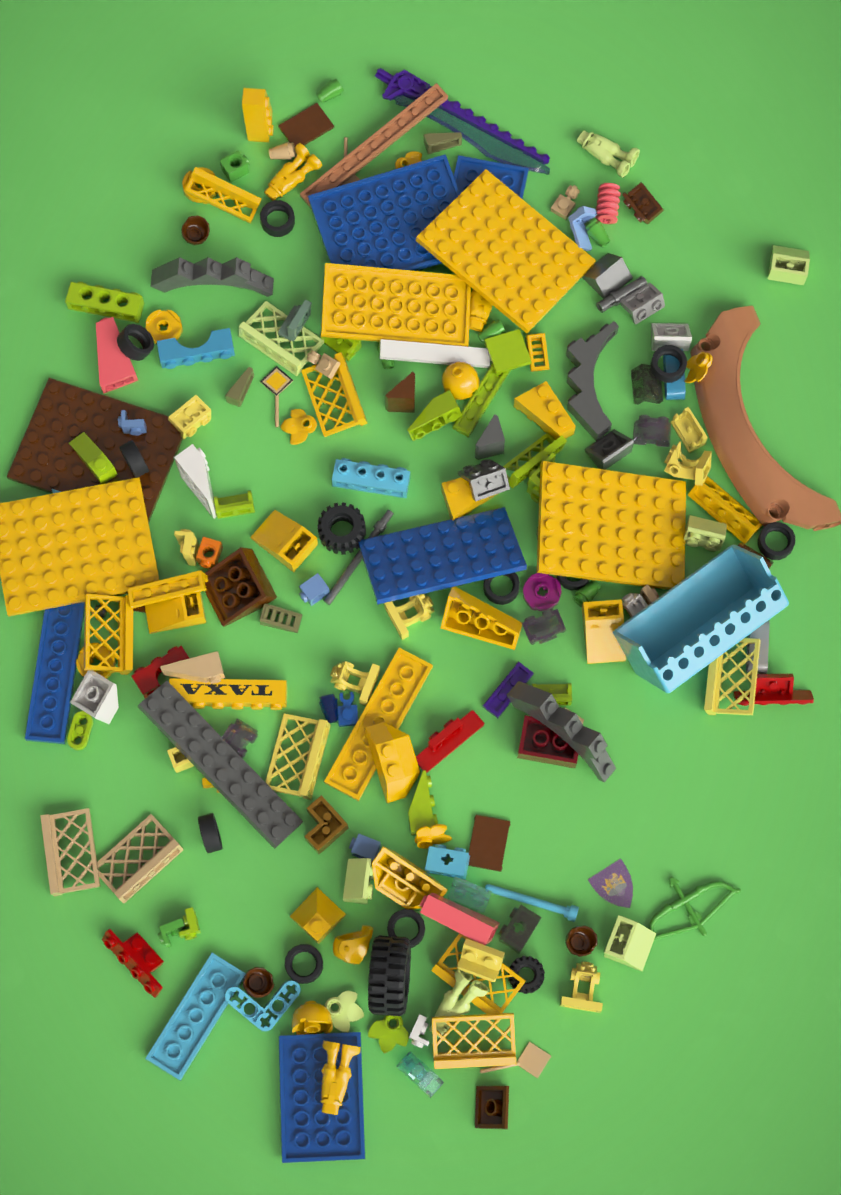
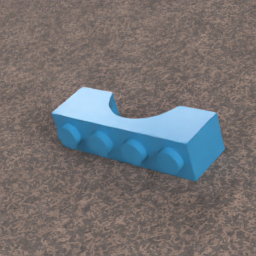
(174, 354)

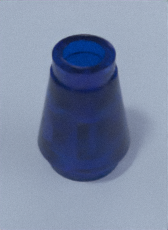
(329, 707)

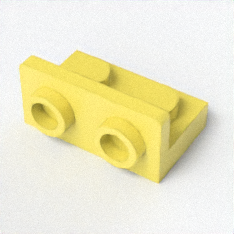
(190, 417)
(188, 545)
(480, 960)

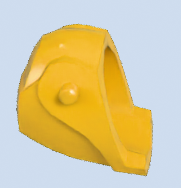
(353, 945)

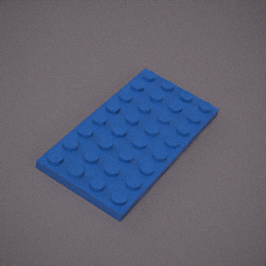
(441, 555)

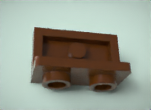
(643, 203)

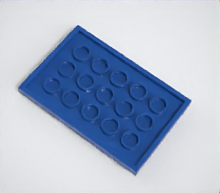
(305, 1130)

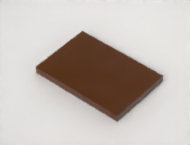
(306, 125)
(488, 843)

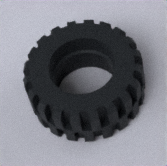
(389, 975)

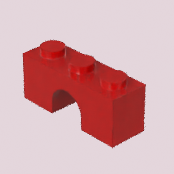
(147, 677)

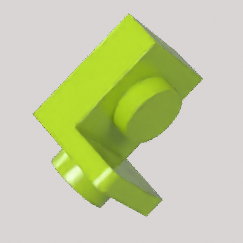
(190, 921)

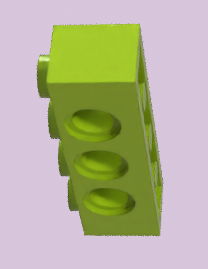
(130, 312)

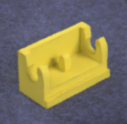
(689, 430)

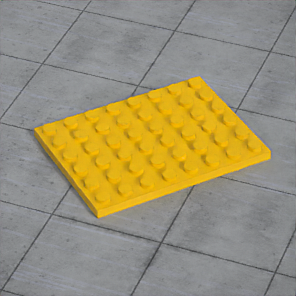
(505, 251)
(611, 526)
(74, 546)

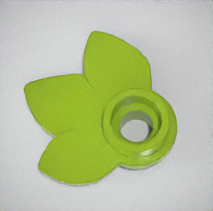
(388, 1035)

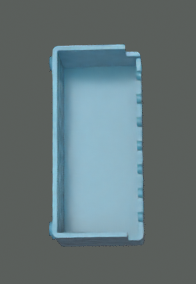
(701, 618)

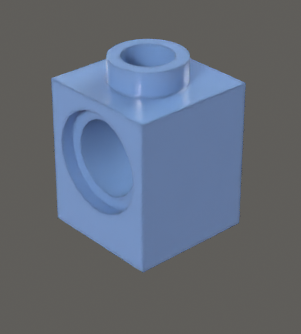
(313, 590)
(364, 847)

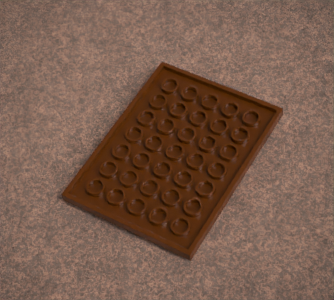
(67, 411)

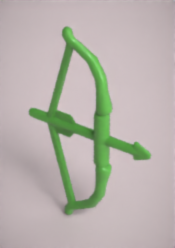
(694, 917)

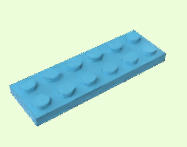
(195, 1017)

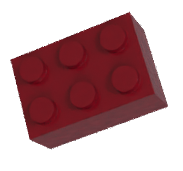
(544, 745)

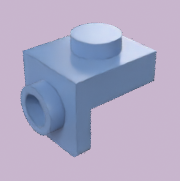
(132, 427)

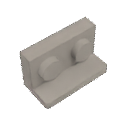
(643, 303)

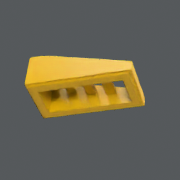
(537, 337)

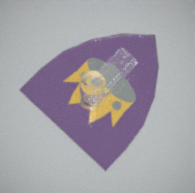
(614, 884)

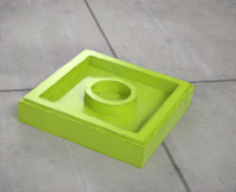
(507, 351)

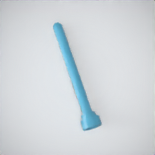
(569, 912)

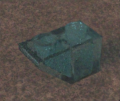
(420, 1074)

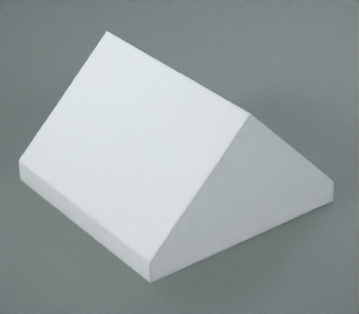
(670, 334)

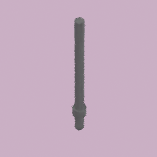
(379, 527)

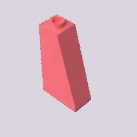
(113, 365)
(459, 918)

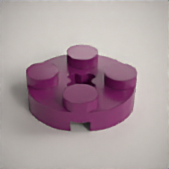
(535, 600)

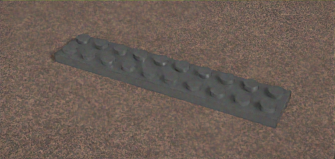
(220, 764)

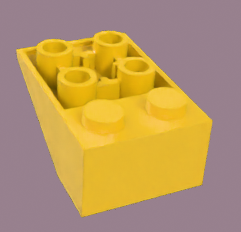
(285, 540)
(175, 613)
(599, 622)

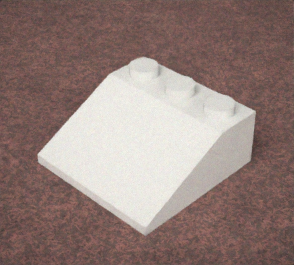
(194, 472)

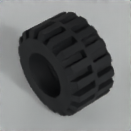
(334, 515)

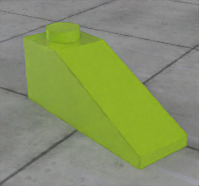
(93, 458)

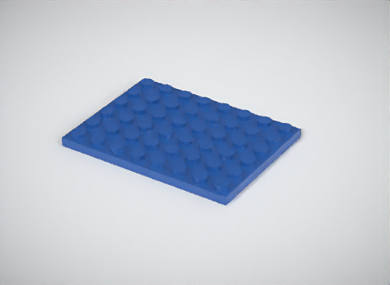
(382, 215)

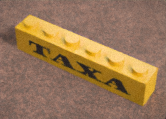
(233, 693)

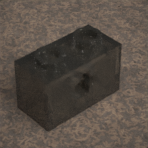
(529, 922)

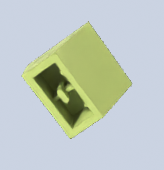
(789, 265)
(705, 533)
(357, 881)
(629, 943)

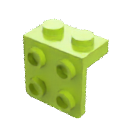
(534, 479)

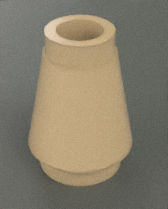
(283, 151)

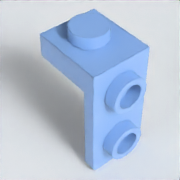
(577, 225)

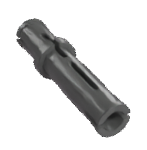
(615, 297)

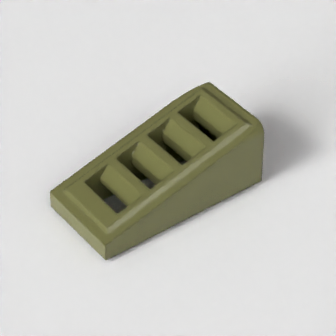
(441, 141)
(239, 390)
(278, 625)

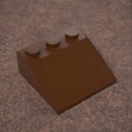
(238, 586)

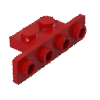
(776, 690)
(449, 739)
(137, 957)

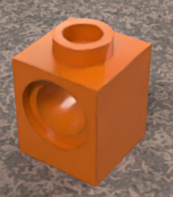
(209, 545)

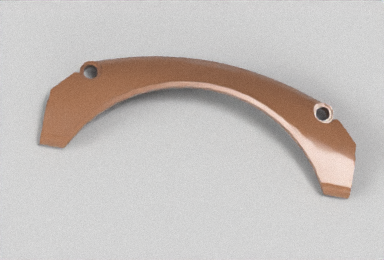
(755, 474)

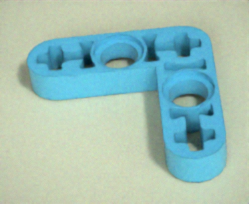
(259, 1011)

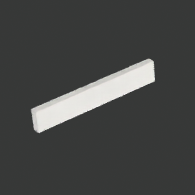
(433, 353)

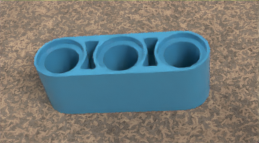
(674, 390)

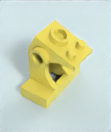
(688, 469)
(423, 606)
(340, 676)
(582, 1001)

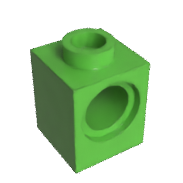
(234, 173)

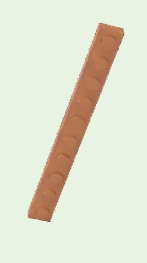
(378, 142)

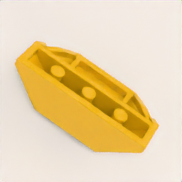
(393, 760)
(402, 879)

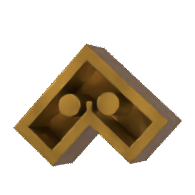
(329, 825)

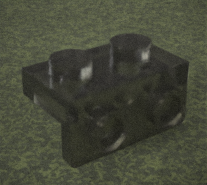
(645, 385)

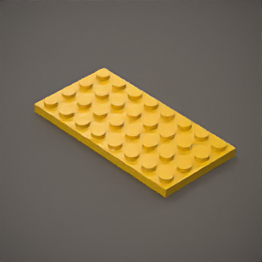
(394, 305)

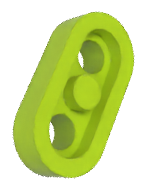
(80, 731)

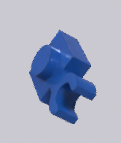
(347, 713)

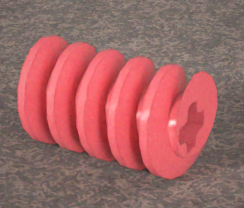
(608, 203)

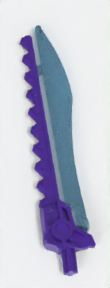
(407, 88)

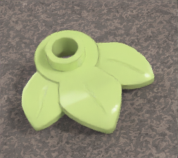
(347, 1011)

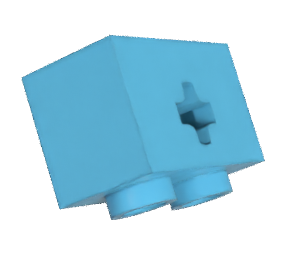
(437, 866)

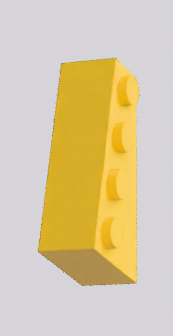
(257, 114)
(479, 620)

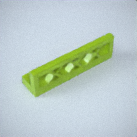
(522, 472)

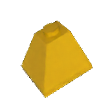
(317, 915)

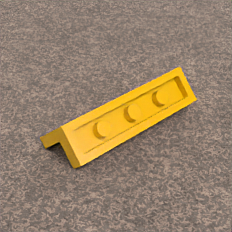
(227, 190)
(724, 510)
(167, 589)

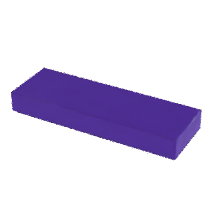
(499, 700)

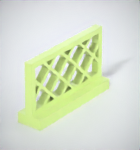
(269, 346)

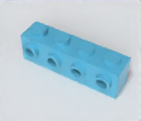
(371, 478)

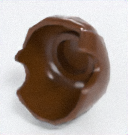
(195, 230)
(581, 940)
(258, 982)

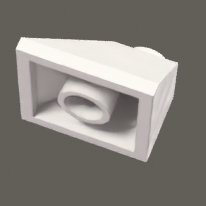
(97, 697)

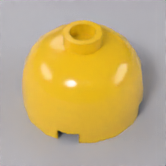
(460, 380)
(311, 1019)

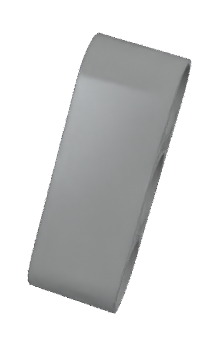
(763, 634)

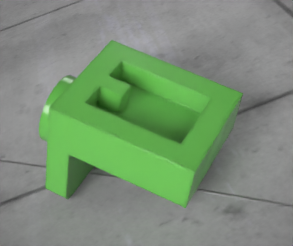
(170, 928)

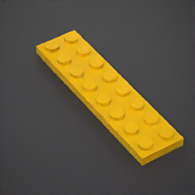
(388, 705)

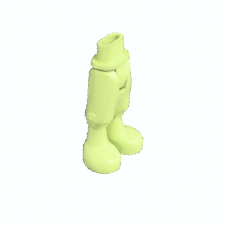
(604, 150)
(452, 1005)

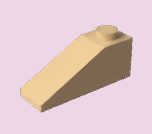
(200, 668)

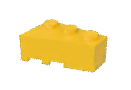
(545, 410)
(459, 498)

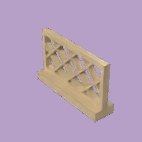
(53, 856)
(149, 869)

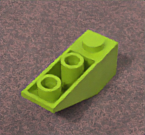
(437, 413)
(420, 811)

